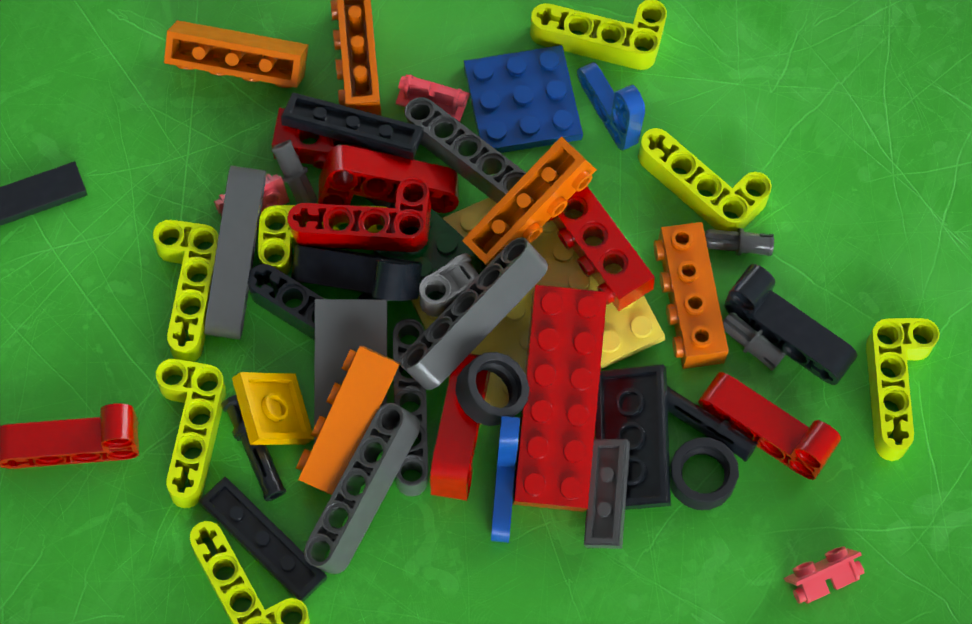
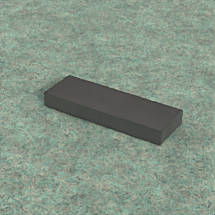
(607, 494)

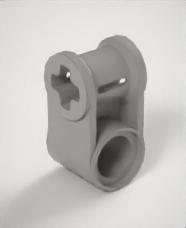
(449, 280)

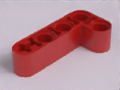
(378, 175)
(361, 218)
(776, 431)
(71, 440)
(456, 441)

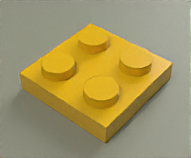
(272, 408)

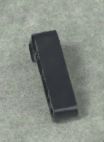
(369, 273)
(286, 289)
(788, 326)

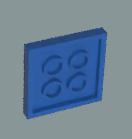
(523, 99)

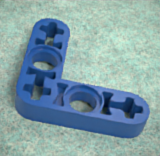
(619, 111)
(505, 478)

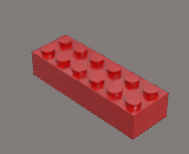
(562, 398)

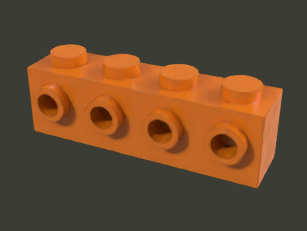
(236, 54)
(358, 55)
(532, 201)
(692, 295)
(351, 413)

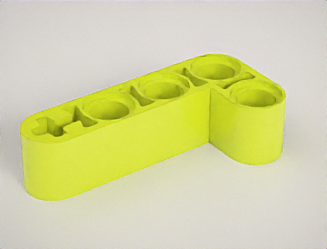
(597, 28)
(662, 153)
(281, 241)
(188, 292)
(895, 389)
(190, 434)
(238, 585)

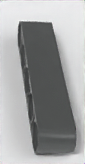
(454, 142)
(235, 252)
(474, 313)
(405, 391)
(347, 497)

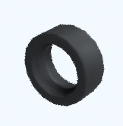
(511, 375)
(714, 449)

